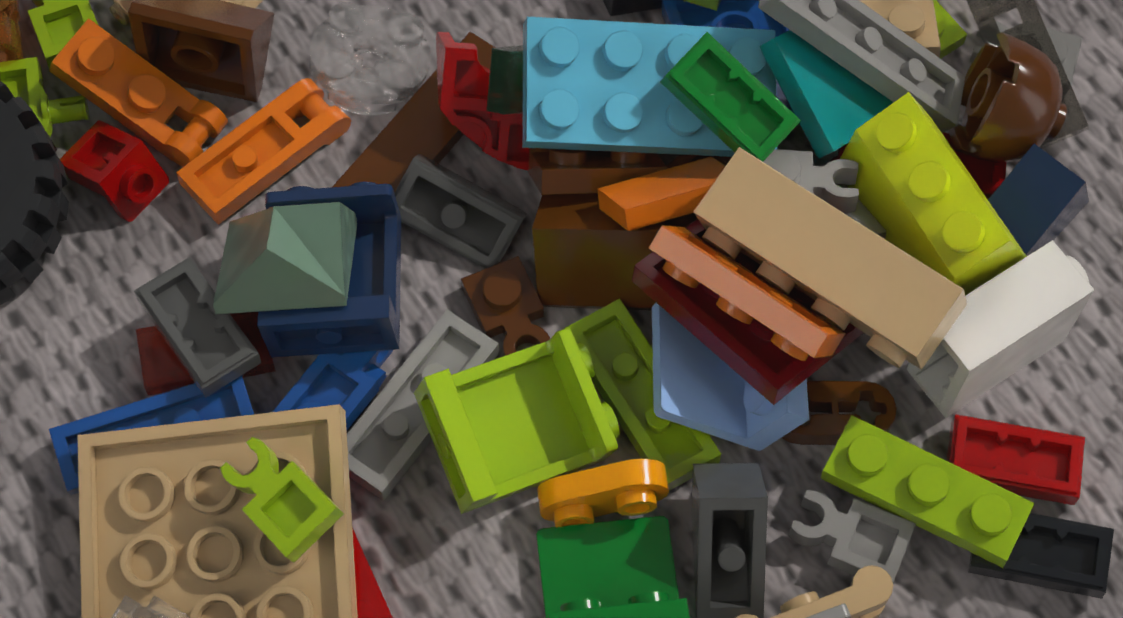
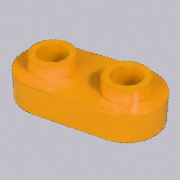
(621, 487)

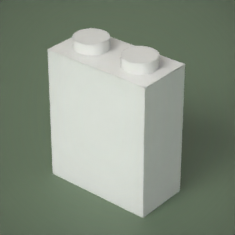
(1005, 327)

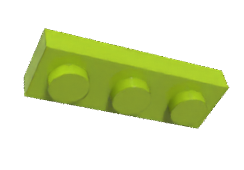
(625, 382)
(927, 491)

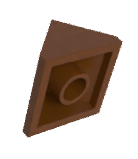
(204, 43)
(586, 255)

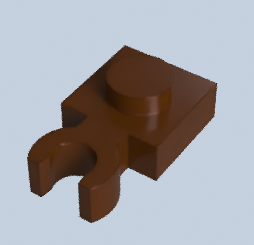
(506, 304)

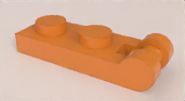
(136, 93)
(262, 150)

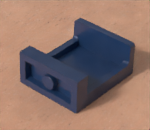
(373, 299)

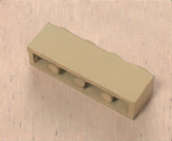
(830, 259)

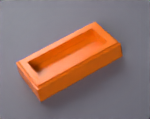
(659, 194)

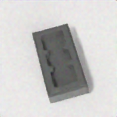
(205, 342)

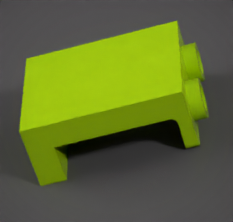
(517, 420)

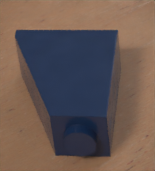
(1038, 199)

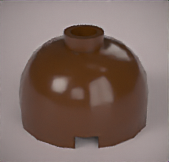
(1009, 102)

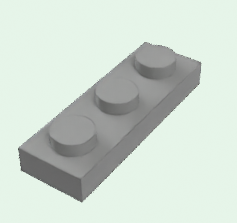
(392, 427)

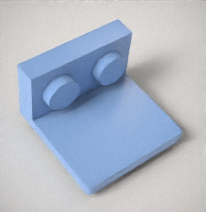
(709, 396)

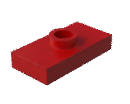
(1019, 457)

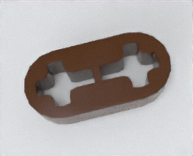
(836, 398)

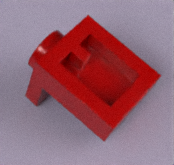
(116, 168)

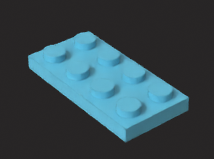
(602, 89)

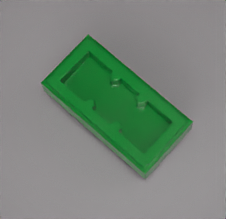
(729, 99)

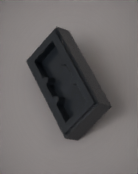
(1056, 556)

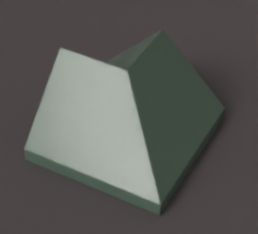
(287, 259)

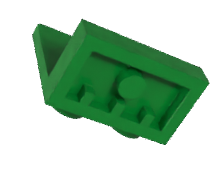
(610, 570)

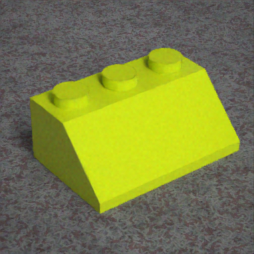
(928, 197)

